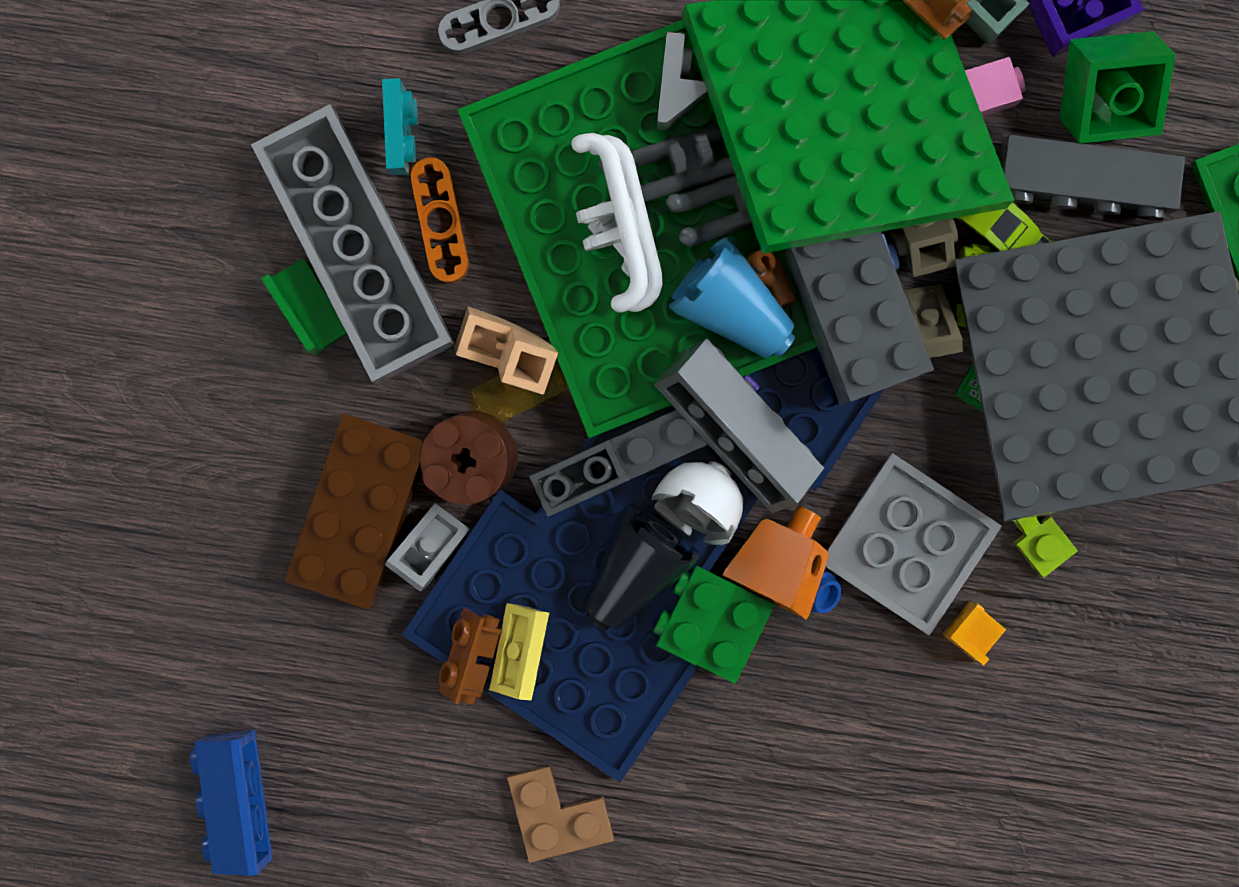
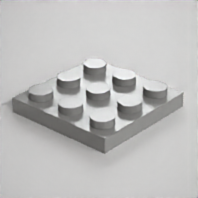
(910, 543)

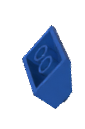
(232, 803)

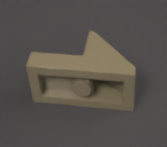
(935, 320)

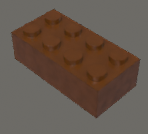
(357, 512)

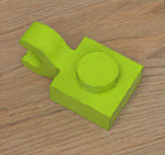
(1043, 544)

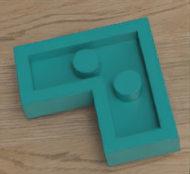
(399, 116)

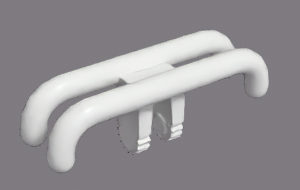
(631, 218)

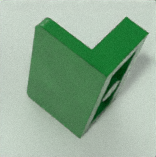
(306, 306)

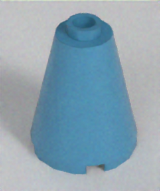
(733, 302)

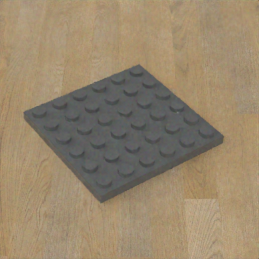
(1107, 364)

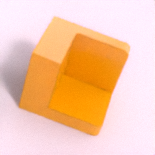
(974, 632)

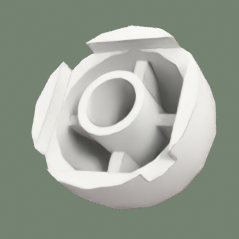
(701, 499)

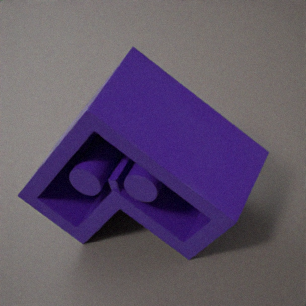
(1080, 19)

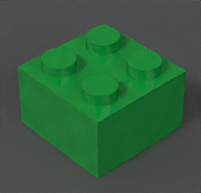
(1116, 86)

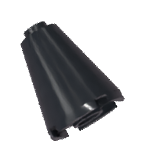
(636, 568)

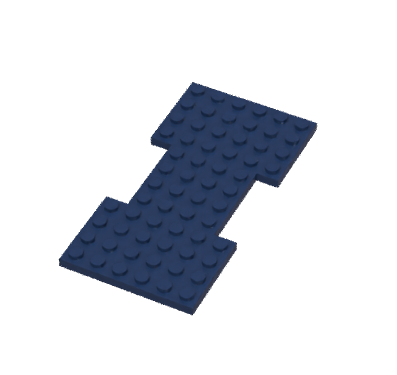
(613, 686)

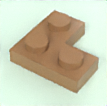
(554, 829)

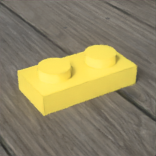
(519, 651)

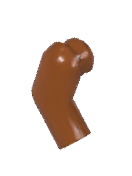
(773, 276)

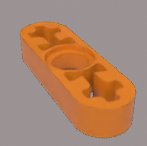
(444, 187)

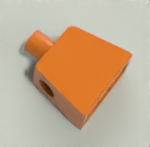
(782, 563)

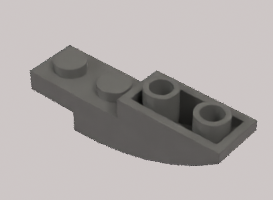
(615, 462)

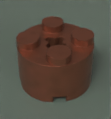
(446, 468)

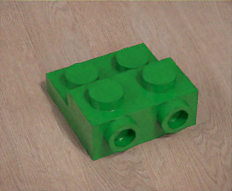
(712, 623)

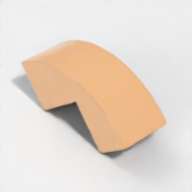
(516, 352)

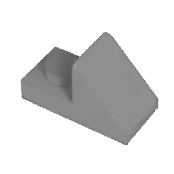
(677, 94)
(427, 547)

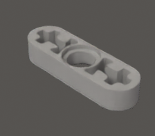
(474, 42)

